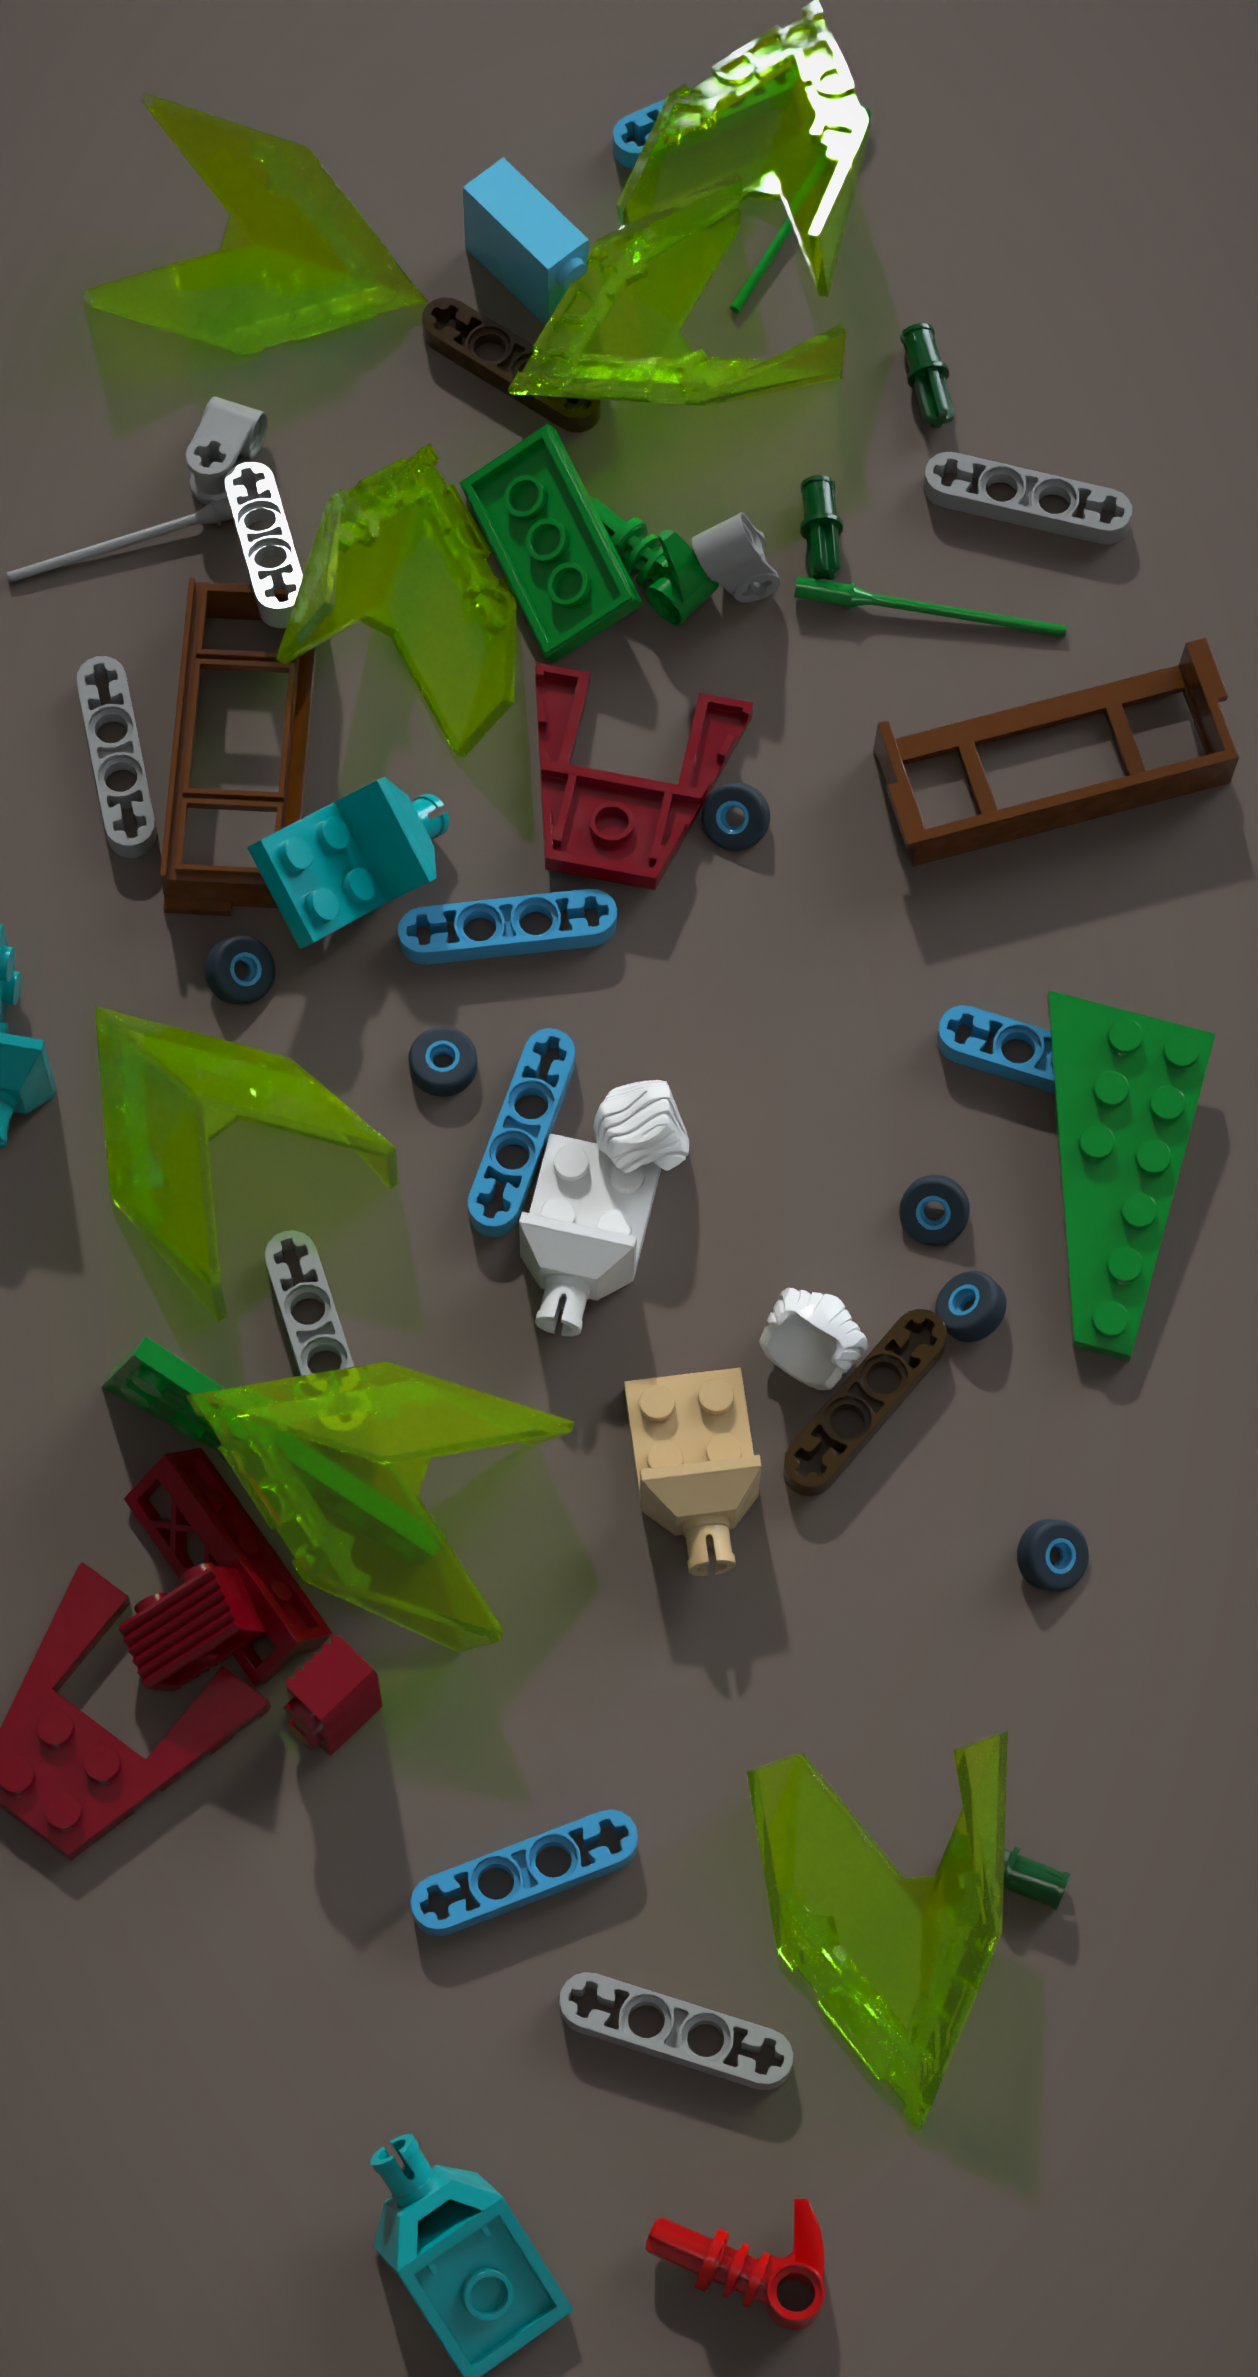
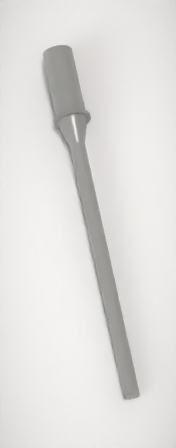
(213, 513)

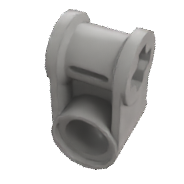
(223, 440)
(736, 558)

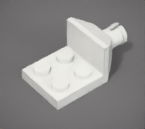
(583, 1228)

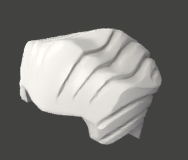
(641, 1126)
(812, 1338)

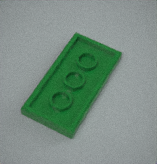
(550, 543)

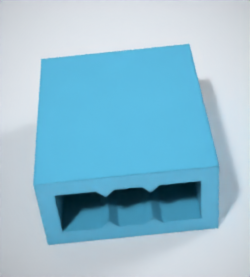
(522, 238)

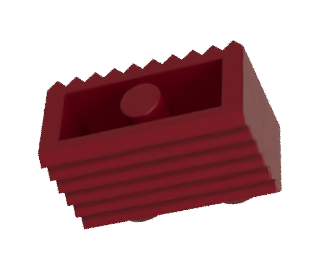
(191, 1627)
(332, 1696)

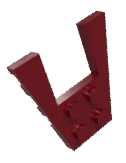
(615, 822)
(67, 1771)

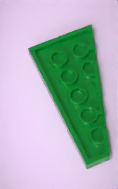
(1122, 1132)
(159, 1385)

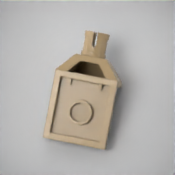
(694, 1459)

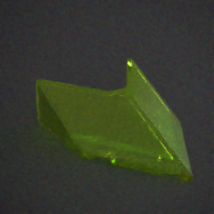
(777, 117)
(289, 257)
(624, 318)
(416, 569)
(175, 1093)
(340, 1478)
(880, 1948)

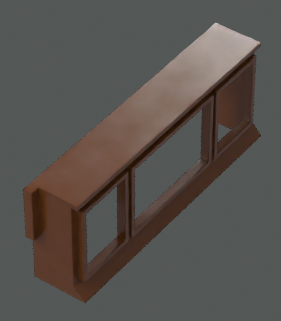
(1194, 676)
(213, 887)

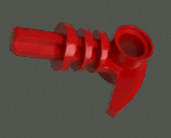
(745, 2274)

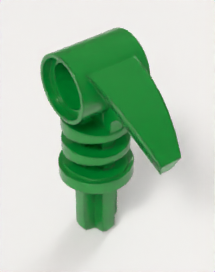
(670, 575)

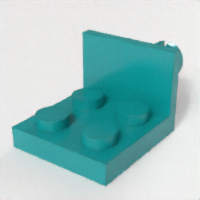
(350, 858)
(24, 1061)
(463, 2259)

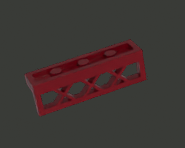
(231, 1542)

